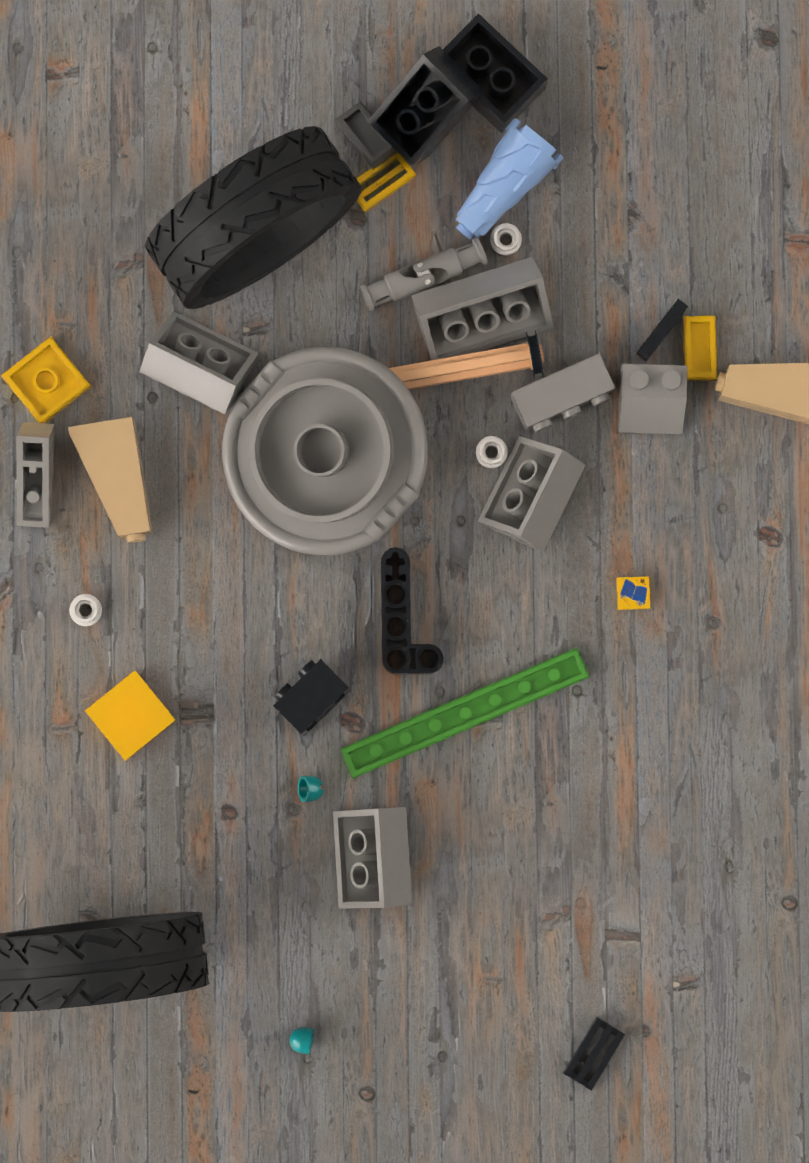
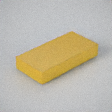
(700, 347)

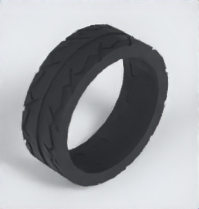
(252, 217)
(102, 961)

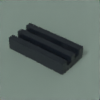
(662, 330)
(568, 1071)

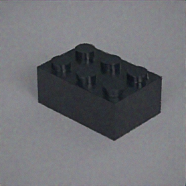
(498, 69)
(425, 106)
(311, 696)

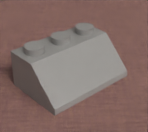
(198, 362)
(531, 492)
(372, 858)

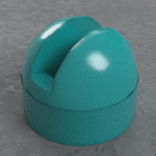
(309, 788)
(302, 1039)

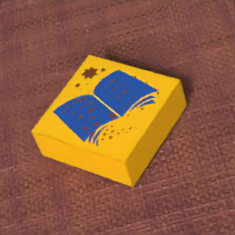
(633, 593)

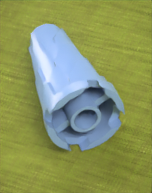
(515, 168)

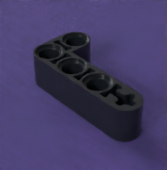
(403, 612)

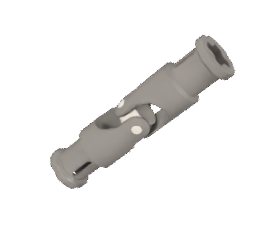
(404, 281)

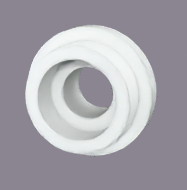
(505, 229)
(498, 444)
(78, 602)

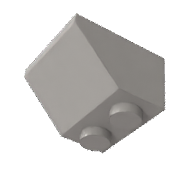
(652, 399)

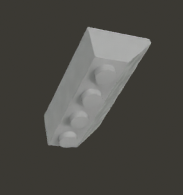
(483, 310)

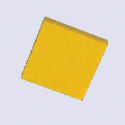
(46, 381)
(130, 715)

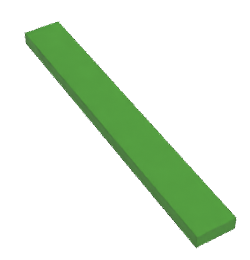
(464, 713)

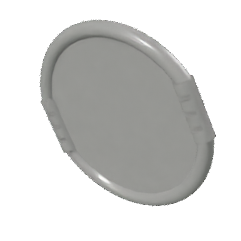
(325, 450)

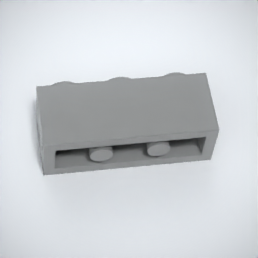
(563, 393)

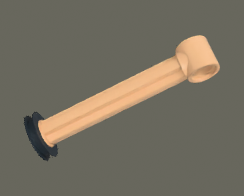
(473, 365)

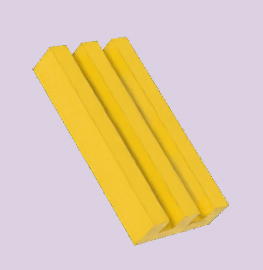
(410, 175)

